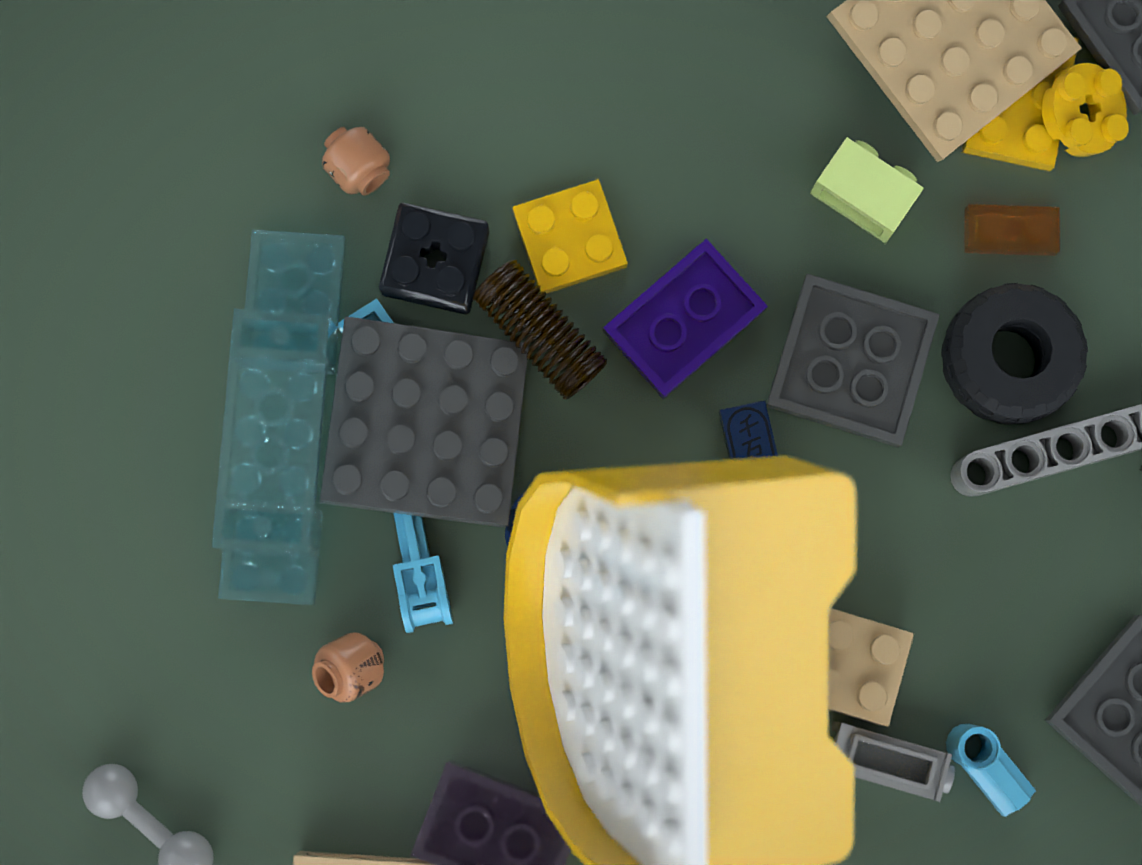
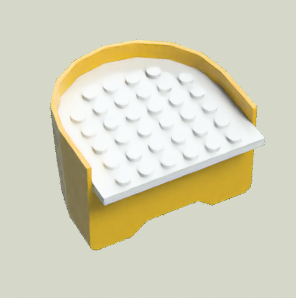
(682, 659)

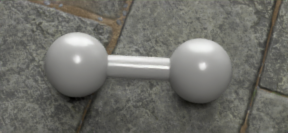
(113, 792)

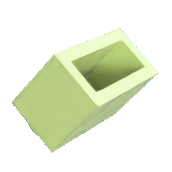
(867, 189)

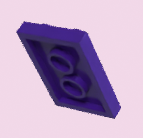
(684, 318)

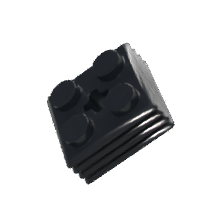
(451, 282)

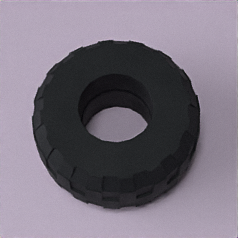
(1049, 329)

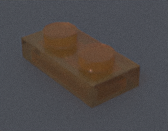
(1012, 229)

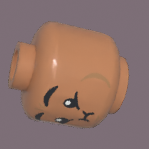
(356, 160)

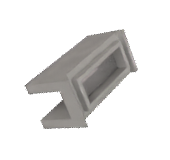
(895, 762)

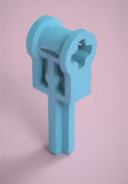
(419, 577)

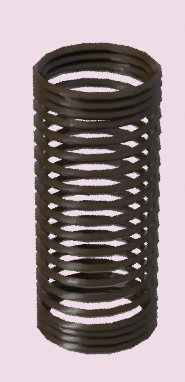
(545, 326)

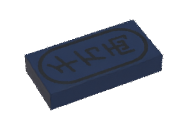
(748, 431)

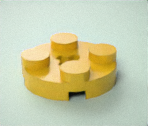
(1106, 105)

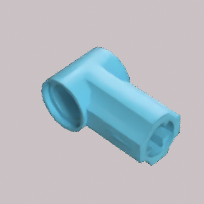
(991, 769)

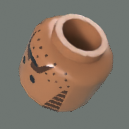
(348, 667)

